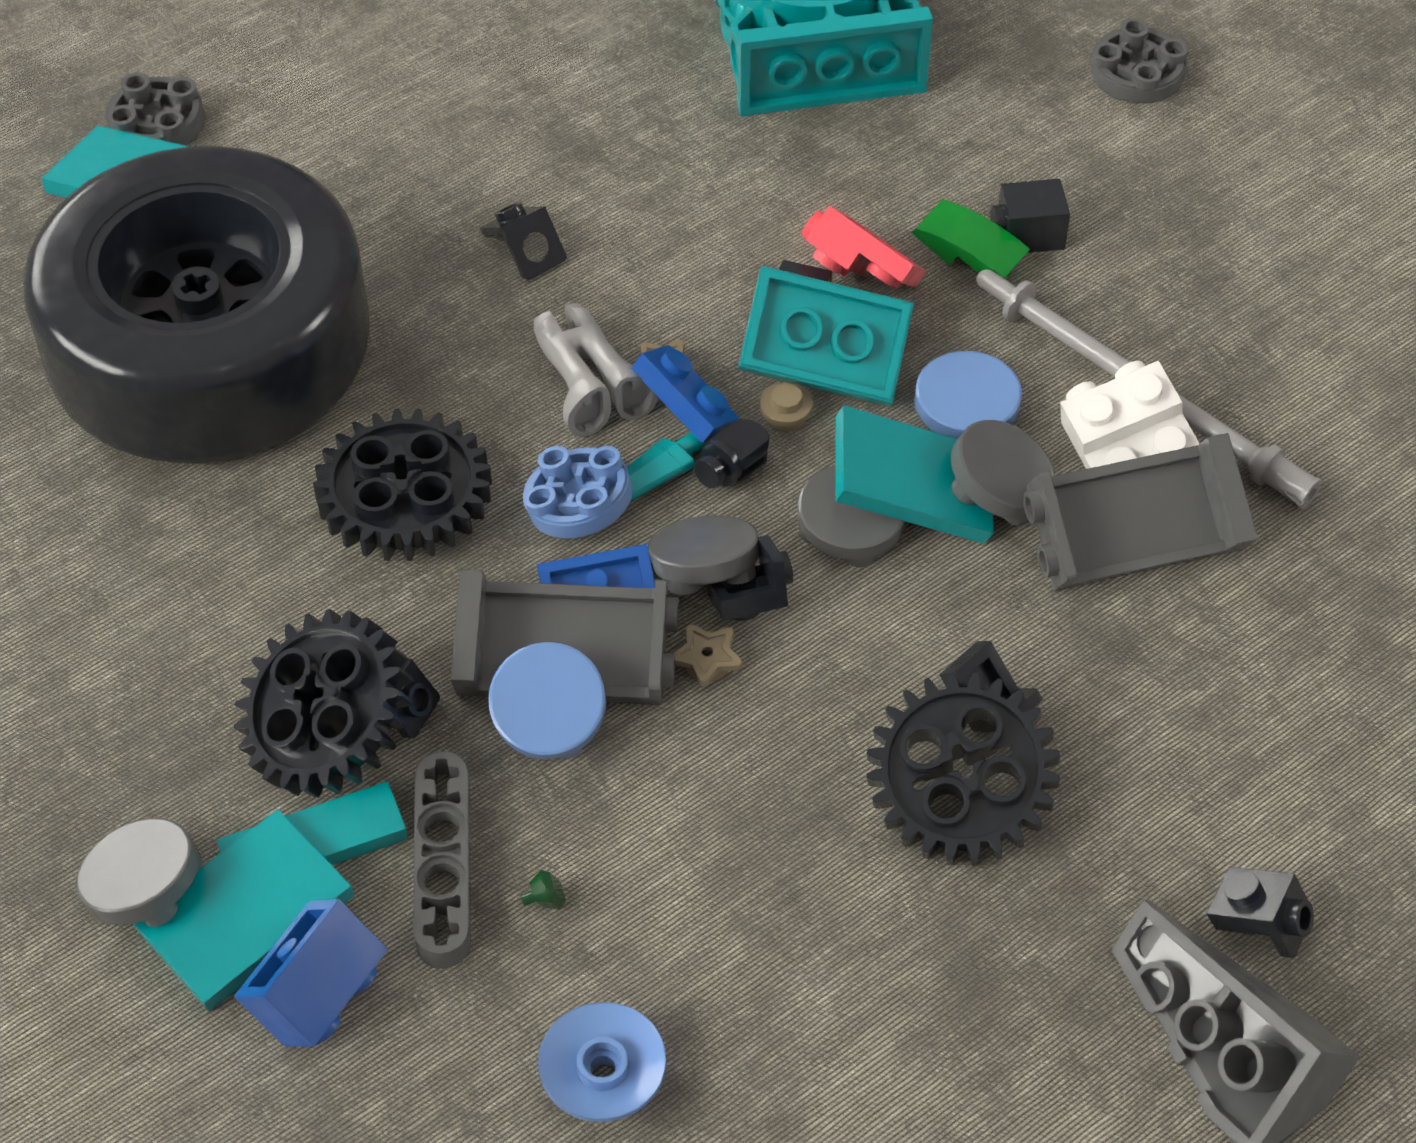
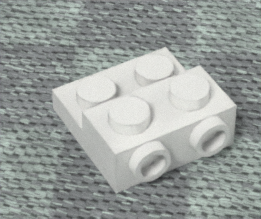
(1126, 416)

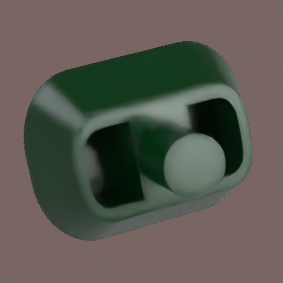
(545, 891)

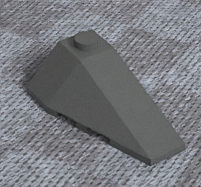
(1245, 1045)

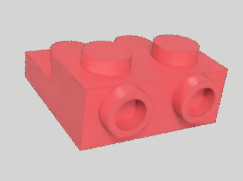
(849, 246)

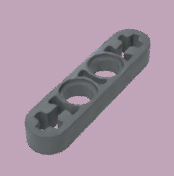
(440, 857)

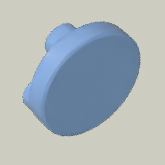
(964, 390)
(577, 491)
(547, 701)

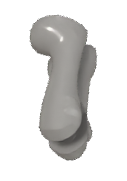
(588, 399)

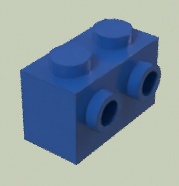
(312, 974)

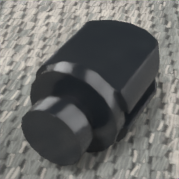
(733, 454)

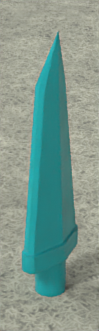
(663, 463)

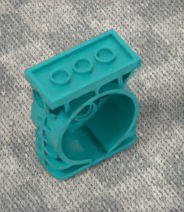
(824, 51)

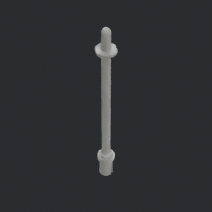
(1264, 463)

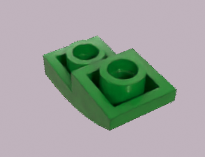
(962, 233)

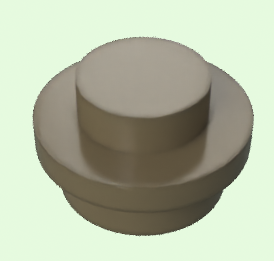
(786, 406)

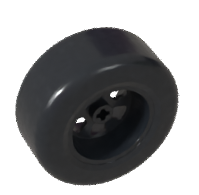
(235, 361)

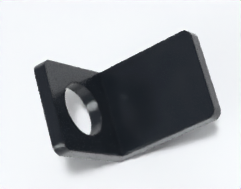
(515, 224)

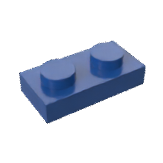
(684, 391)
(610, 568)

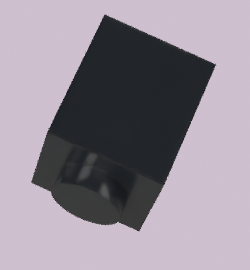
(1034, 213)

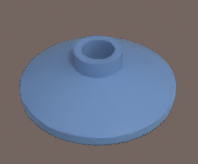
(596, 1037)

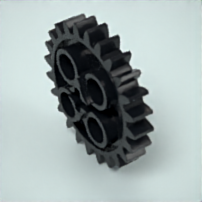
(402, 484)
(311, 690)
(984, 816)

